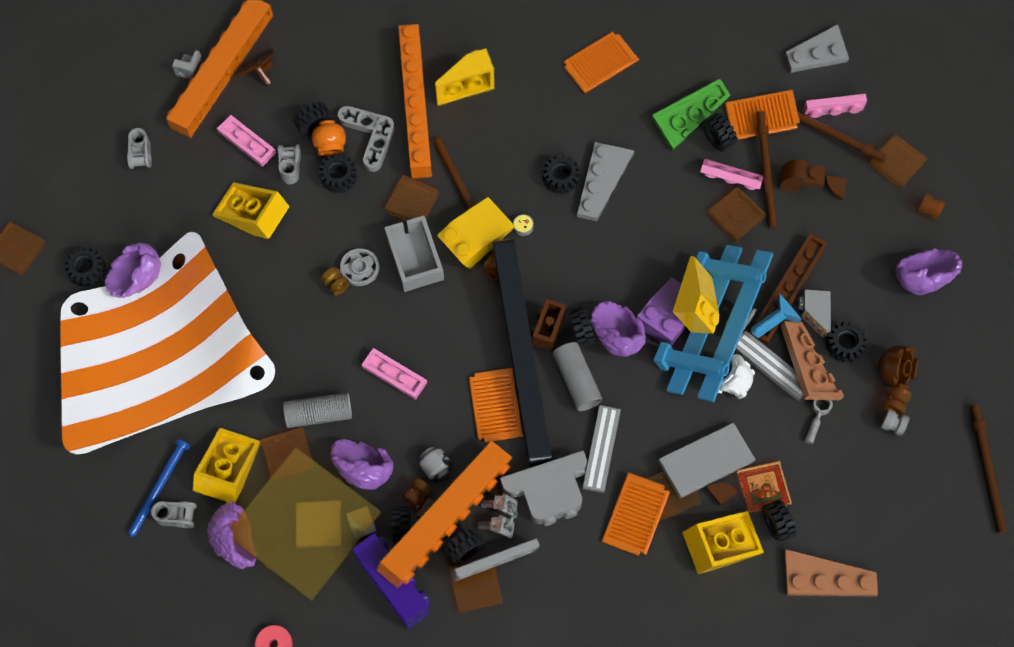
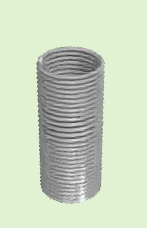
(580, 381)
(322, 408)

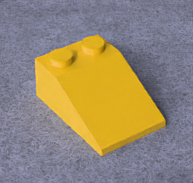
(466, 78)
(252, 209)
(474, 231)
(696, 300)
(225, 466)
(722, 542)

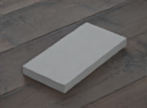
(706, 460)

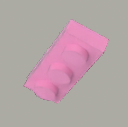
(835, 105)
(246, 140)
(731, 174)
(394, 373)

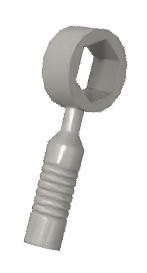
(816, 421)

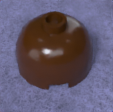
(898, 366)

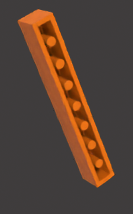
(219, 67)
(415, 101)
(444, 514)

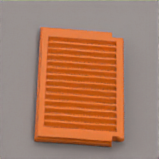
(600, 61)
(778, 108)
(495, 405)
(636, 514)

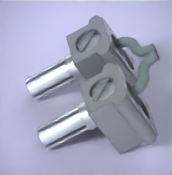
(501, 524)

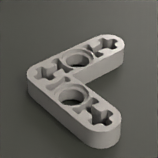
(374, 128)

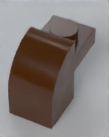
(798, 174)

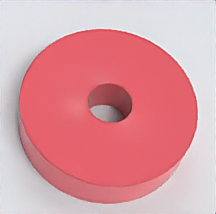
(274, 633)

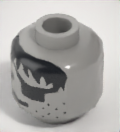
(435, 463)

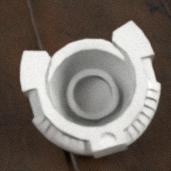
(739, 379)

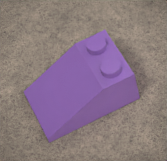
(658, 315)

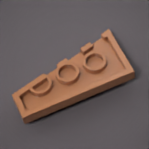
(808, 365)
(820, 577)

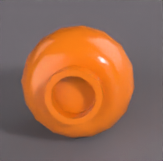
(329, 138)

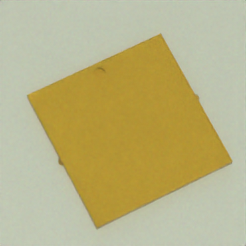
(304, 523)

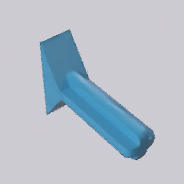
(783, 312)

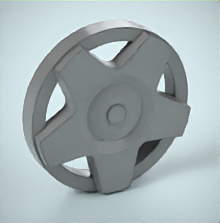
(360, 267)

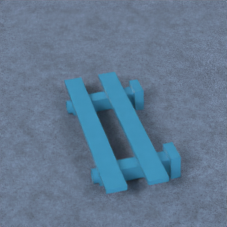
(718, 366)

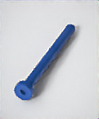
(180, 447)

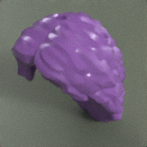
(133, 270)
(928, 270)
(617, 328)
(361, 463)
(221, 536)

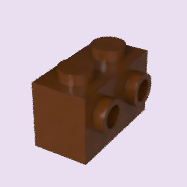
(549, 324)

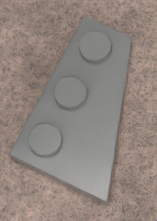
(818, 51)

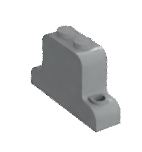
(549, 488)

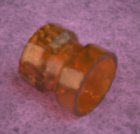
(931, 206)
(898, 400)
(417, 492)

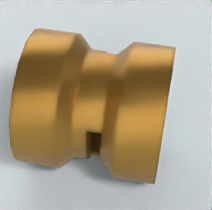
(335, 281)

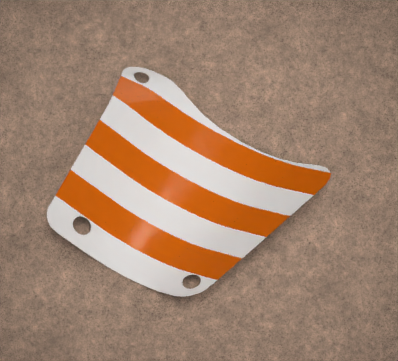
(154, 353)

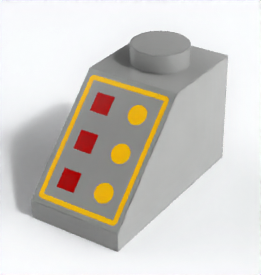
(816, 310)

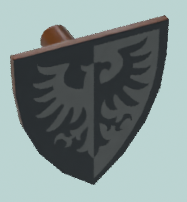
(261, 66)

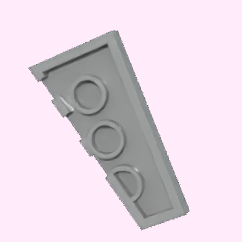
(604, 172)

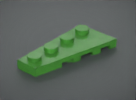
(685, 115)

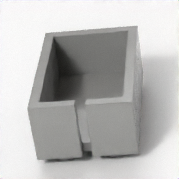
(414, 254)

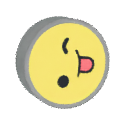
(523, 225)

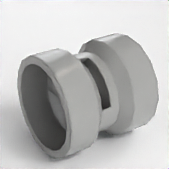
(895, 422)

